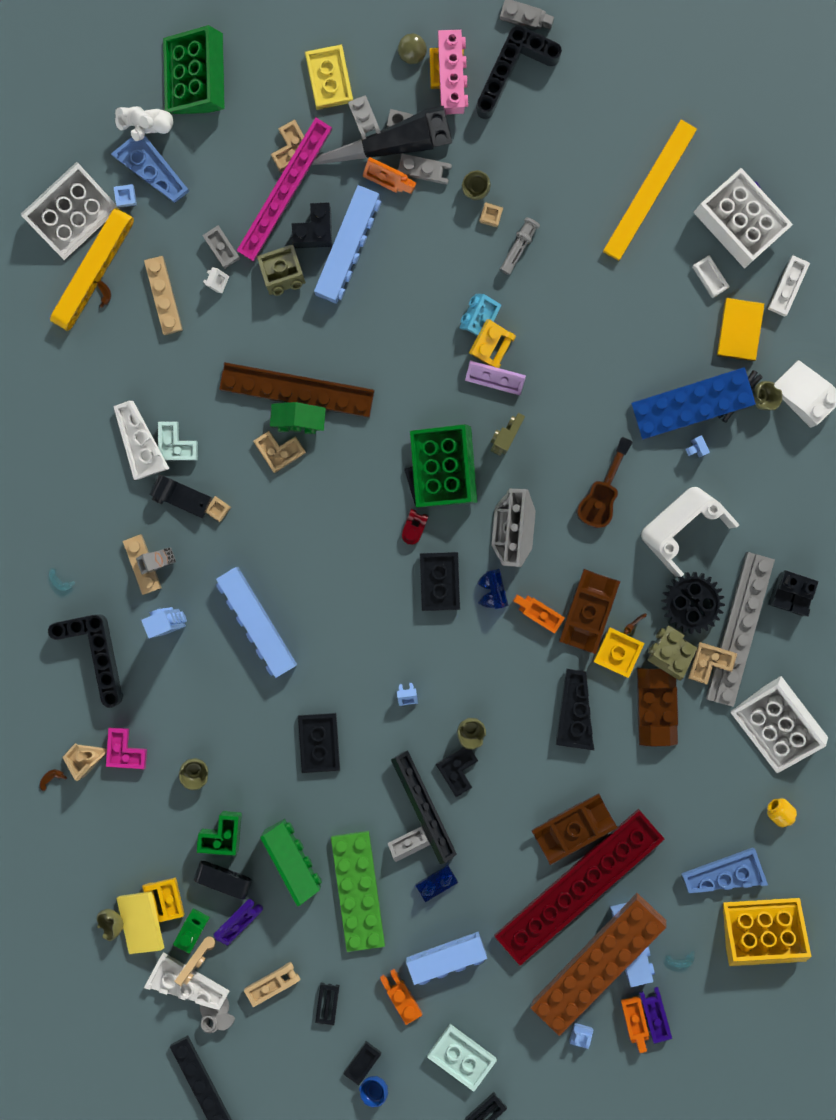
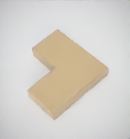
(292, 136)
(276, 455)
(706, 658)

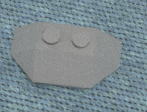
(513, 527)

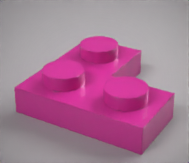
(118, 752)

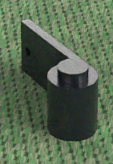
(180, 496)

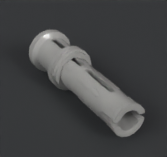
(523, 238)

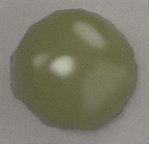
(412, 48)
(476, 185)
(767, 396)
(471, 733)
(193, 774)
(111, 923)

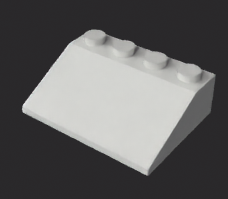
(69, 211)
(742, 218)
(780, 725)

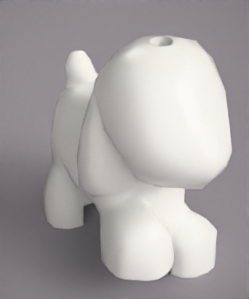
(144, 121)

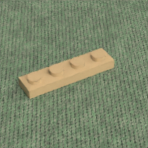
(163, 295)

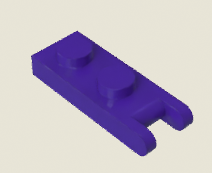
(238, 922)
(656, 1017)

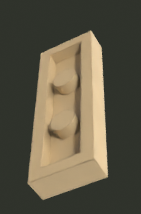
(136, 547)

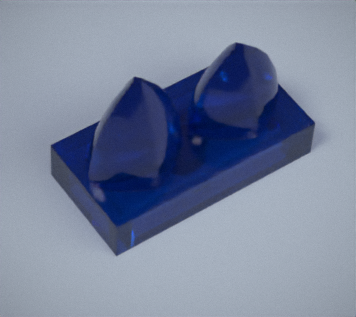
(497, 597)
(436, 883)

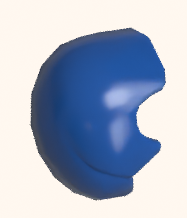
(373, 1091)

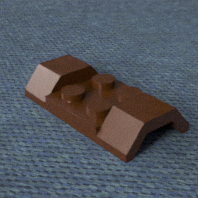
(589, 611)
(657, 708)
(574, 828)

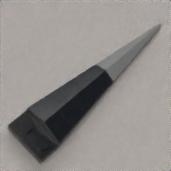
(413, 134)

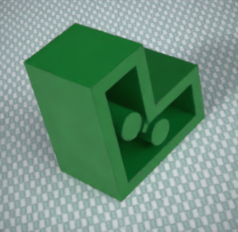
(297, 417)
(225, 839)

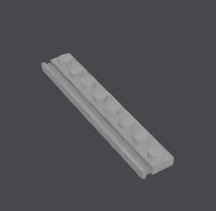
(741, 626)

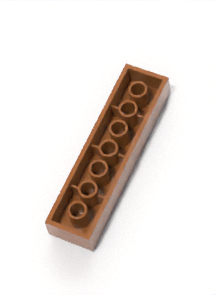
(598, 964)

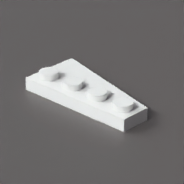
(139, 444)
(199, 989)

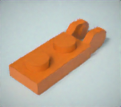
(401, 998)

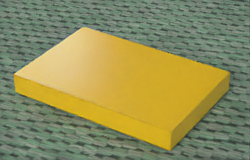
(740, 329)

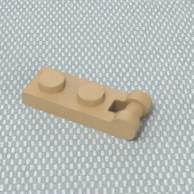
(195, 961)
(271, 984)

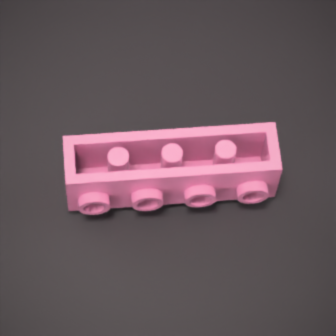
(451, 71)

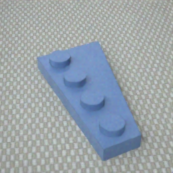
(149, 165)

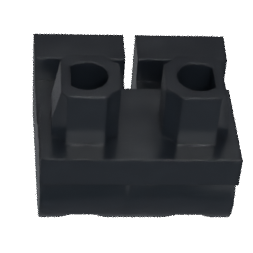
(793, 593)

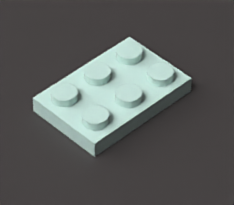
(461, 1057)

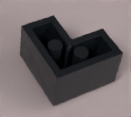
(317, 232)

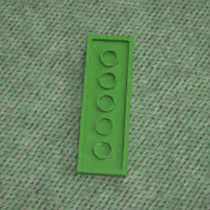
(358, 891)

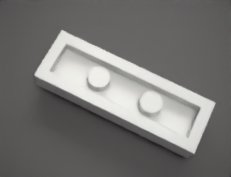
(788, 286)

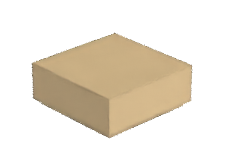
(491, 215)
(218, 509)

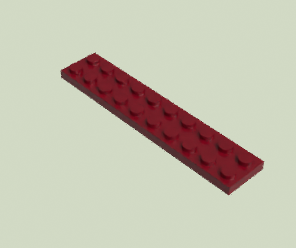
(579, 887)

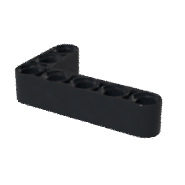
(507, 64)
(97, 652)

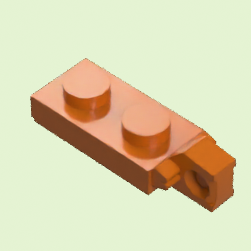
(388, 176)
(539, 613)
(635, 1022)

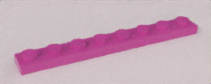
(284, 189)

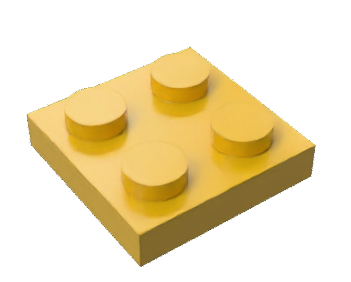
(618, 652)

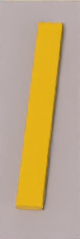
(649, 190)

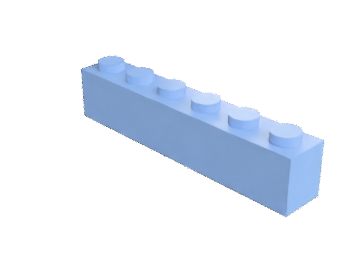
(347, 244)
(256, 621)

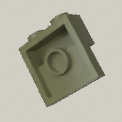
(281, 270)
(503, 438)
(672, 652)

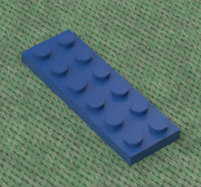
(693, 403)

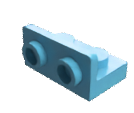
(480, 308)

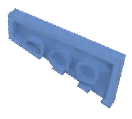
(727, 873)

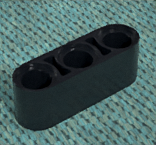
(222, 880)

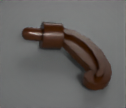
(105, 291)
(628, 629)
(49, 776)

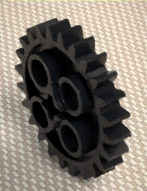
(680, 614)

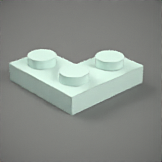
(171, 447)

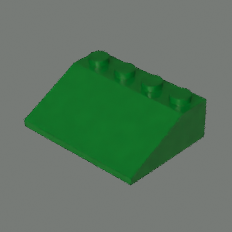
(194, 71)
(443, 466)

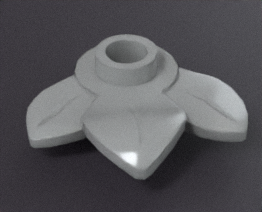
(220, 1018)

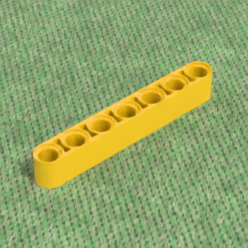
(92, 269)

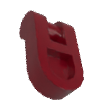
(410, 533)

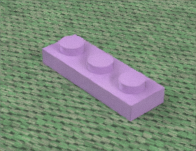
(495, 378)

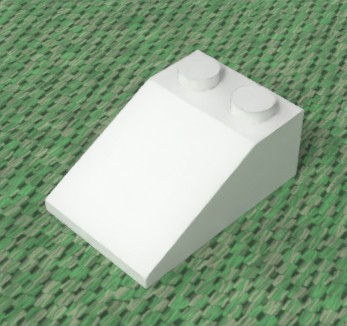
(807, 393)

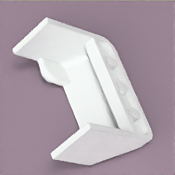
(662, 529)

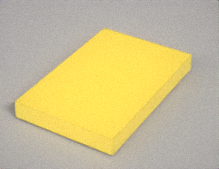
(329, 77)
(140, 922)

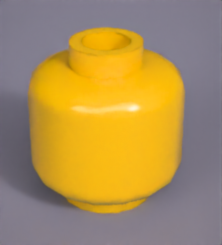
(781, 812)

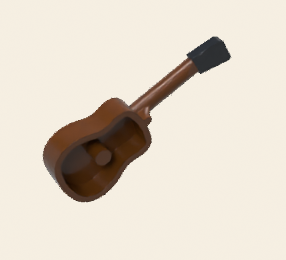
(597, 506)

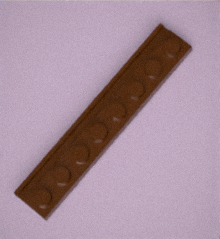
(296, 388)

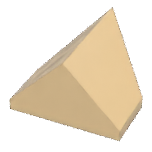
(82, 759)

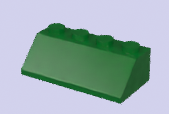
(291, 862)

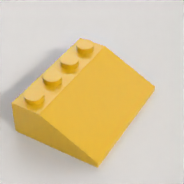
(765, 932)

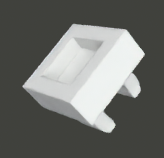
(216, 280)

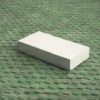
(710, 276)

